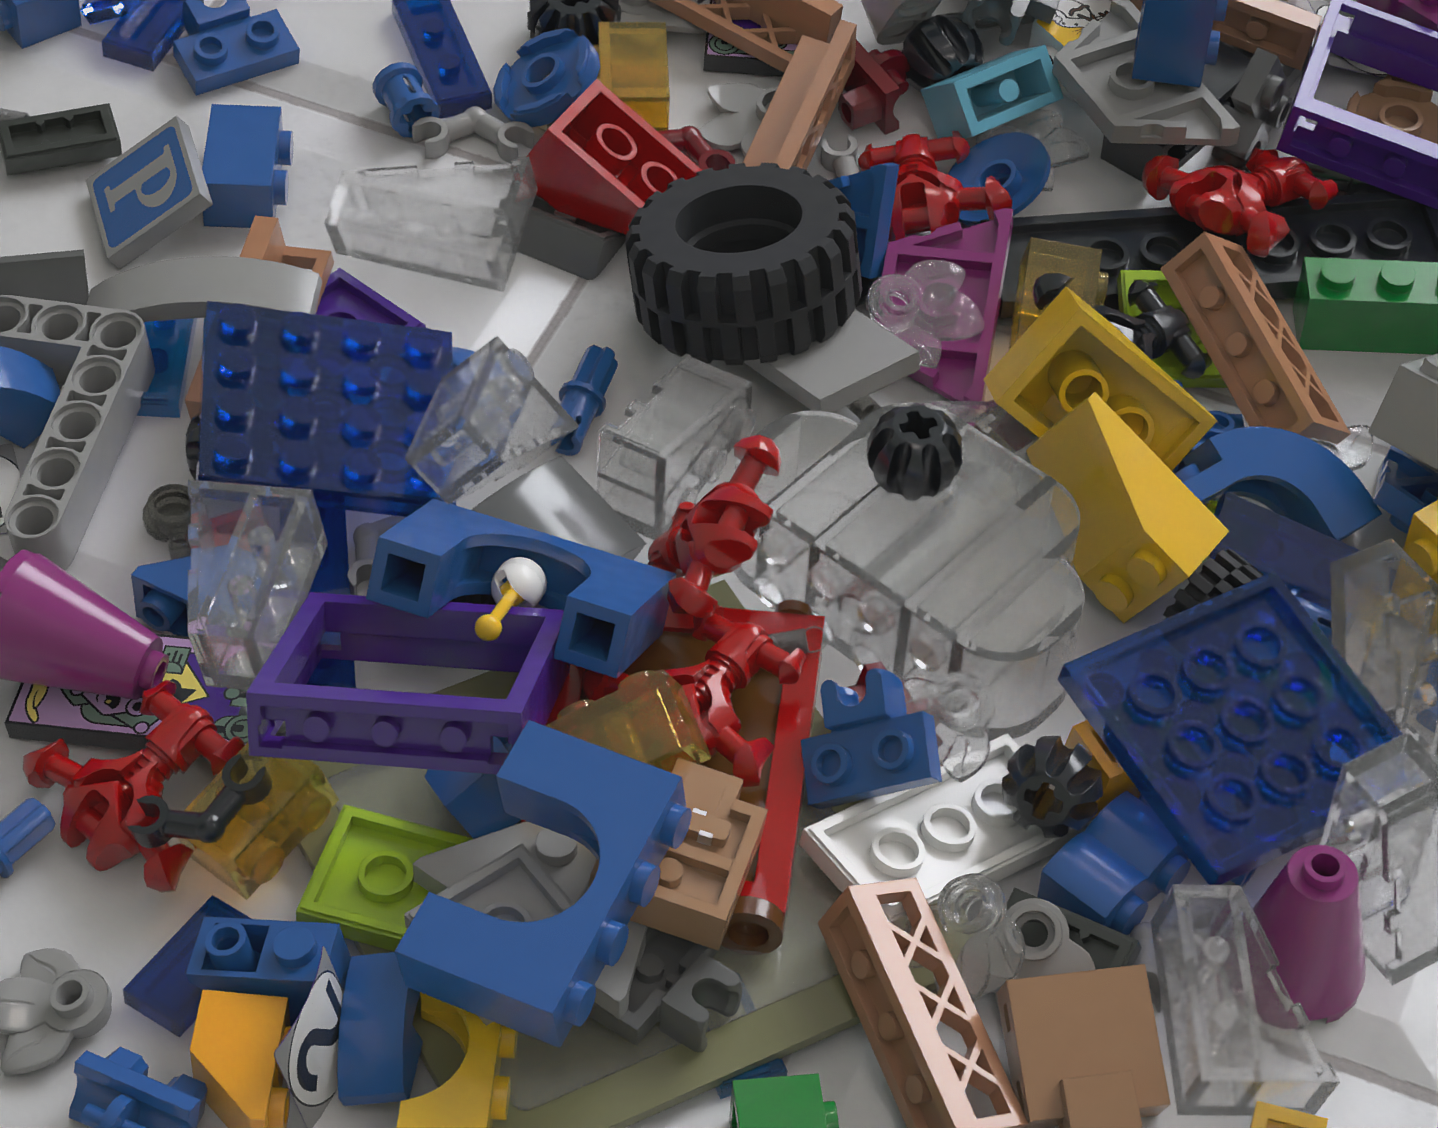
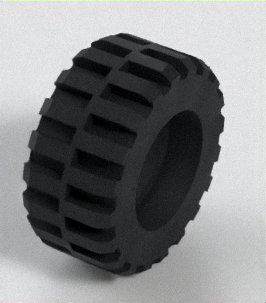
(744, 263)

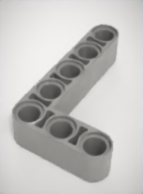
(104, 371)

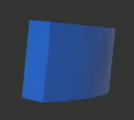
(376, 1033)

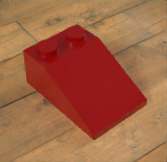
(604, 161)

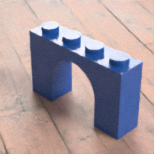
(448, 552)
(546, 970)

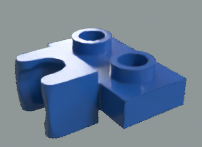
(231, 45)
(870, 745)

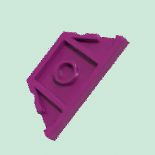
(983, 255)

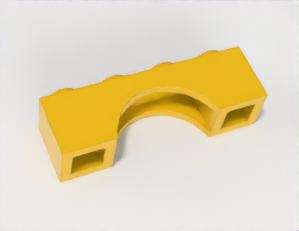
(476, 1090)

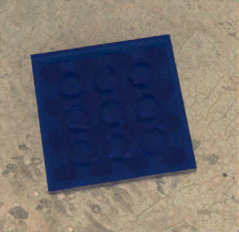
(317, 405)
(1231, 723)

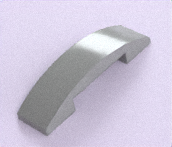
(184, 285)

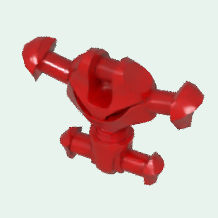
(925, 195)
(1235, 201)
(716, 531)
(728, 665)
(104, 793)

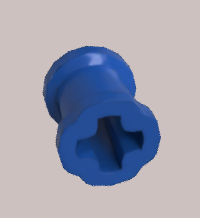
(402, 98)

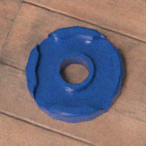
(570, 67)

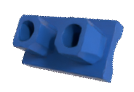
(121, 1095)

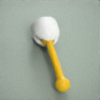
(524, 582)

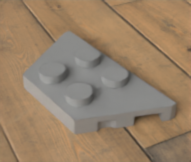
(1130, 110)
(570, 868)

